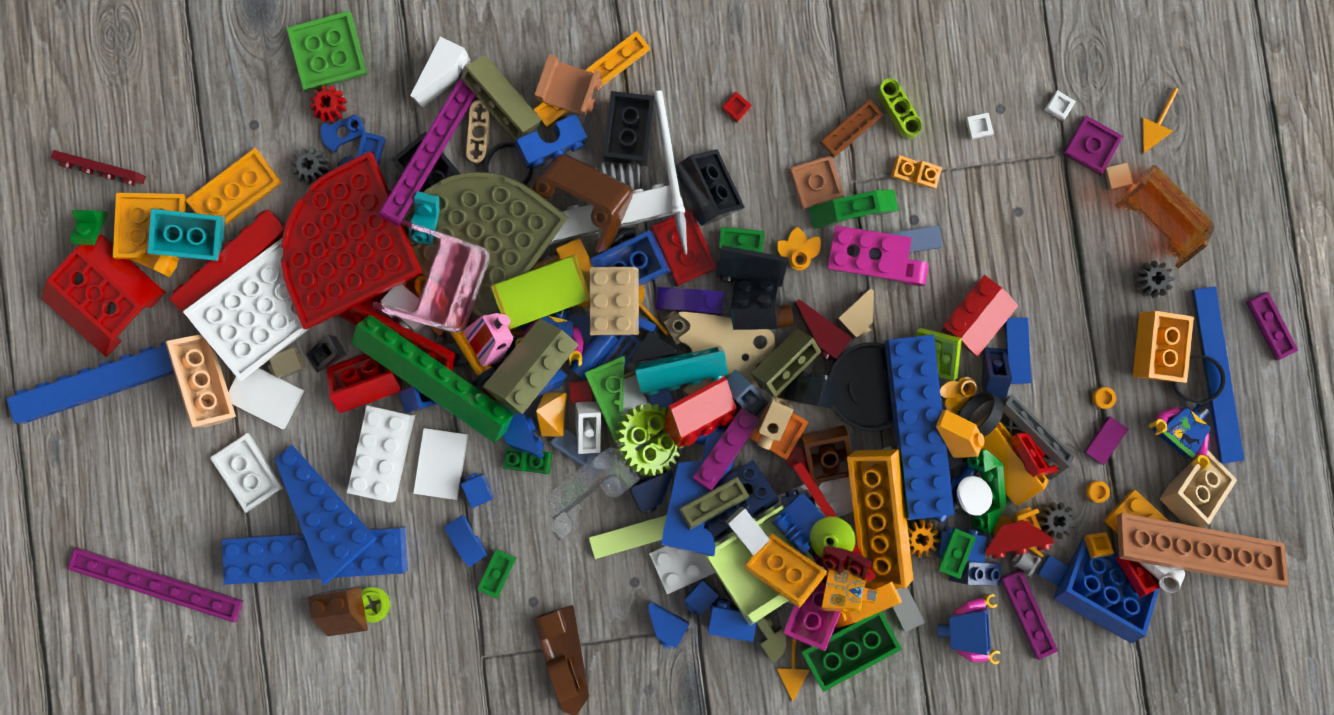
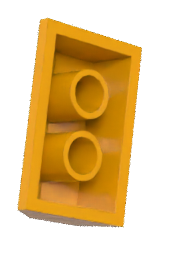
(1163, 346)

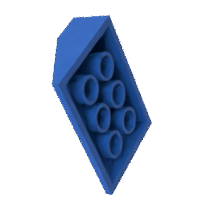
(1105, 595)

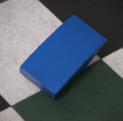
(465, 541)

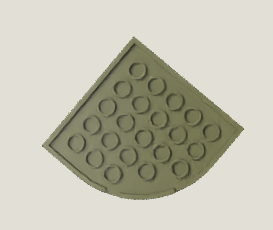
(496, 215)

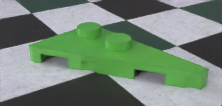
(607, 388)

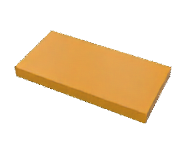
(235, 188)

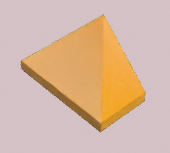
(552, 414)

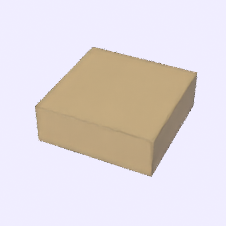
(1118, 176)

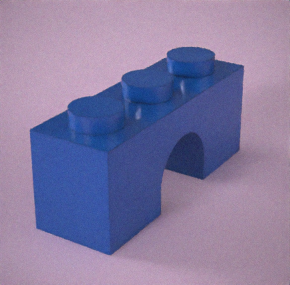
(535, 151)

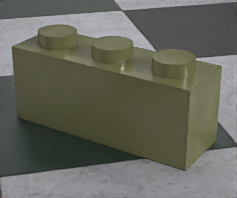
(786, 362)

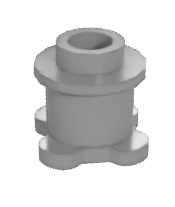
(1025, 562)

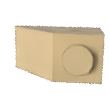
(858, 316)

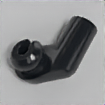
(625, 232)

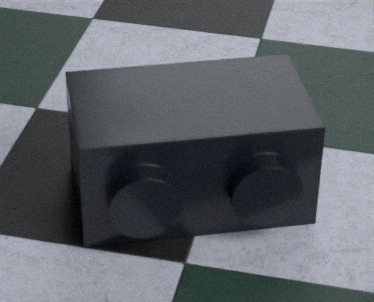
(812, 390)

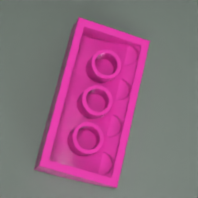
(810, 622)

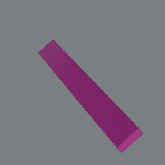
(427, 154)
(155, 584)

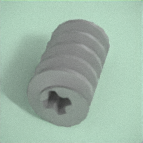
(628, 176)

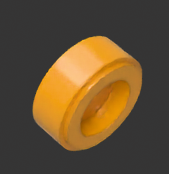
(1104, 397)
(1097, 491)

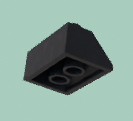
(708, 187)
(750, 265)

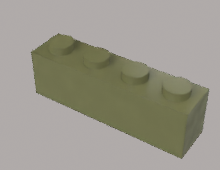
(500, 98)

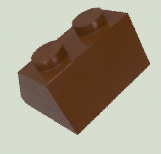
(827, 453)
(339, 611)

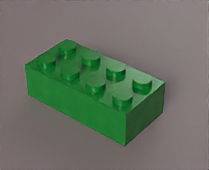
(851, 650)

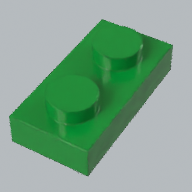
(742, 239)
(956, 553)
(496, 573)

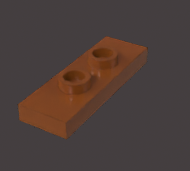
(851, 128)

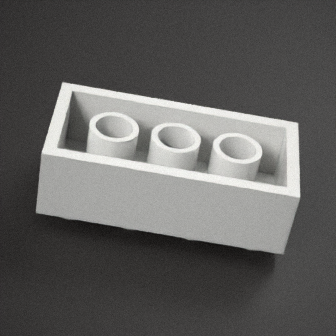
(380, 454)

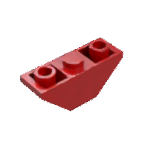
(1018, 538)

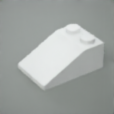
(440, 72)

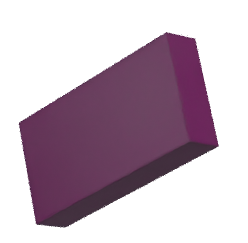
(1106, 440)

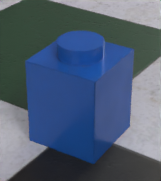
(477, 490)
(700, 597)

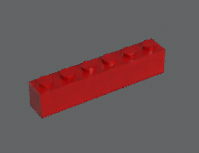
(236, 253)

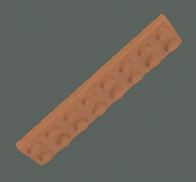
(1202, 550)

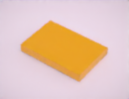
(785, 570)

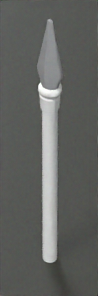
(677, 204)

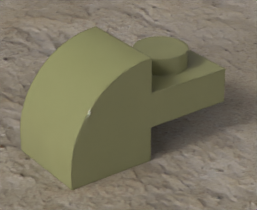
(774, 641)

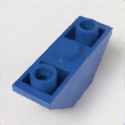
(522, 437)

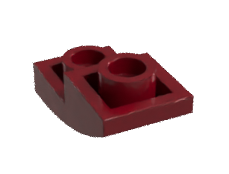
(841, 559)

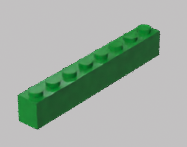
(432, 378)

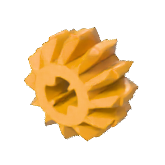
(924, 530)

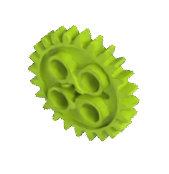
(639, 421)

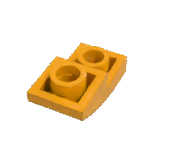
(916, 172)

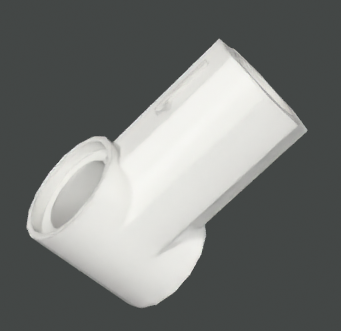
(1165, 576)

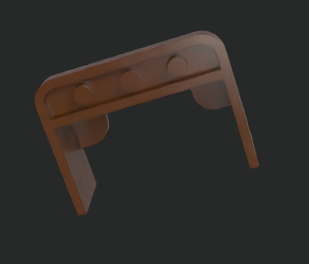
(602, 191)

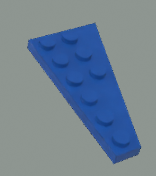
(327, 523)

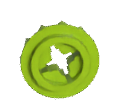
(382, 608)

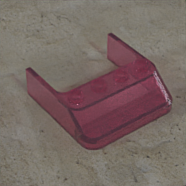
(449, 284)

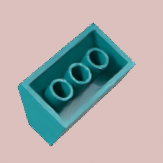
(681, 369)

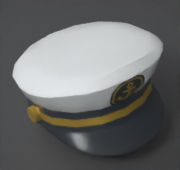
(971, 496)

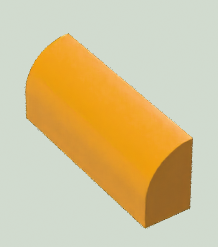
(1018, 482)

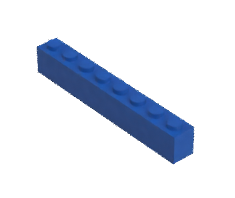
(90, 384)

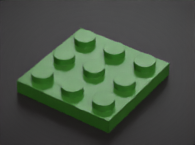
(327, 51)

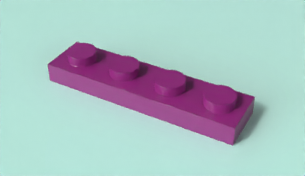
(726, 450)

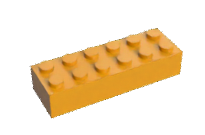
(881, 515)

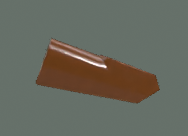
(564, 657)

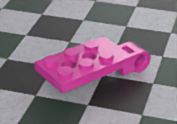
(893, 261)

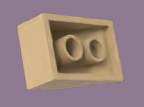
(1198, 494)

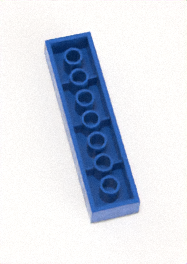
(915, 415)
(289, 558)

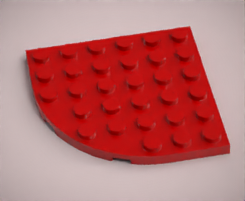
(340, 247)

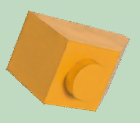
(960, 435)

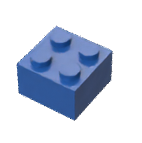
(728, 622)

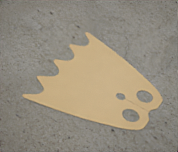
(714, 331)

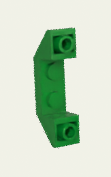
(852, 207)
(993, 473)

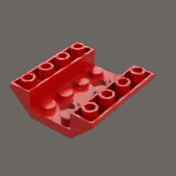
(104, 282)

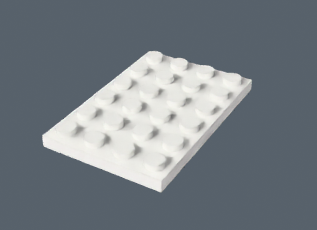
(249, 314)

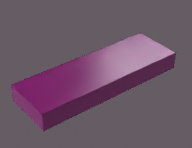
(1272, 326)

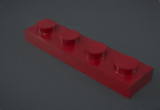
(89, 166)

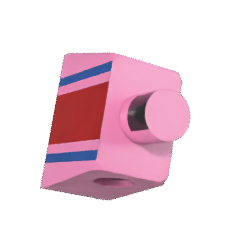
(490, 338)

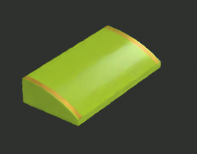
(541, 291)

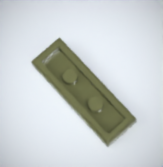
(713, 503)

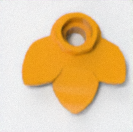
(799, 246)
(954, 394)

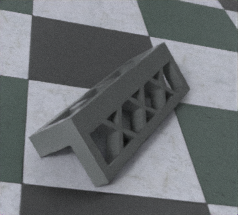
(1028, 423)

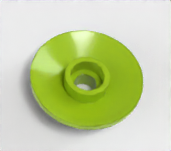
(832, 528)

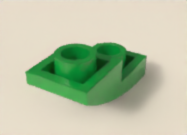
(524, 462)

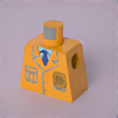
(846, 592)

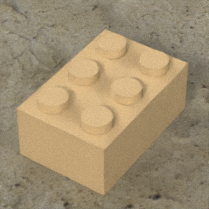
(614, 301)

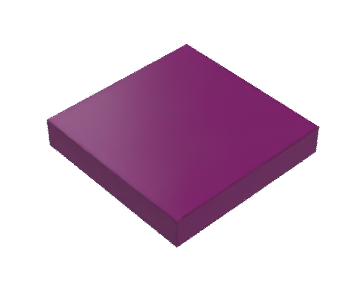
(1093, 145)

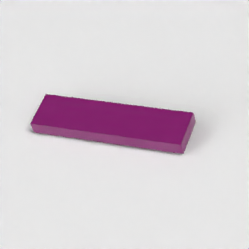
(1028, 614)

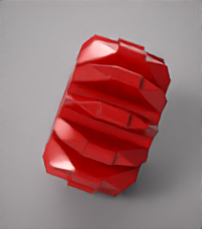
(319, 104)

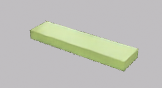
(628, 537)

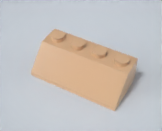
(200, 381)

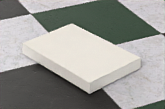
(266, 397)
(440, 464)
(247, 472)

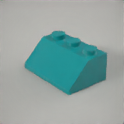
(185, 234)

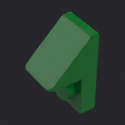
(87, 226)

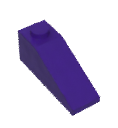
(690, 300)

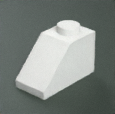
(588, 427)

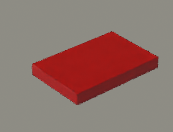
(698, 258)

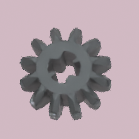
(302, 164)
(1149, 286)
(1064, 520)

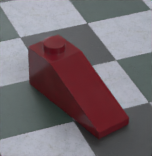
(827, 336)

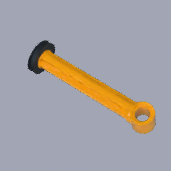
(483, 373)

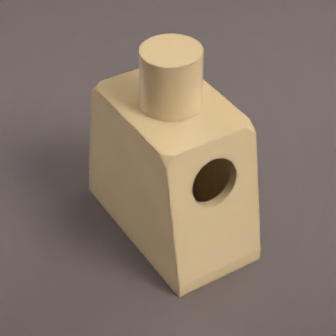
(777, 412)

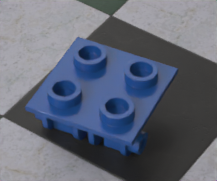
(798, 521)

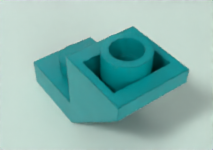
(426, 215)

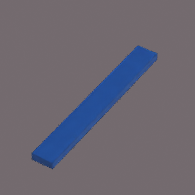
(1213, 345)

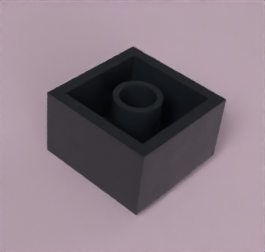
(755, 305)

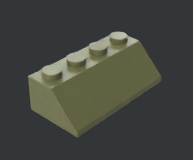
(530, 366)

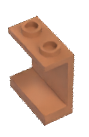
(567, 86)

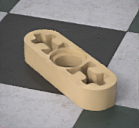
(485, 116)

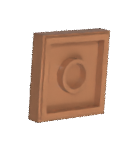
(816, 182)

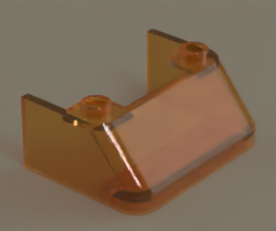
(1170, 212)

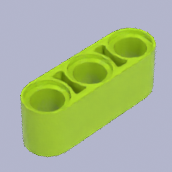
(899, 98)

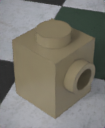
(676, 326)
(286, 363)

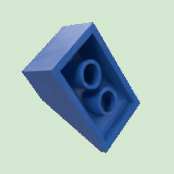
(637, 252)

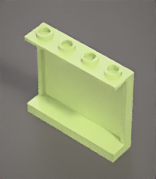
(748, 592)

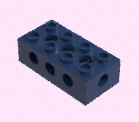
(760, 500)

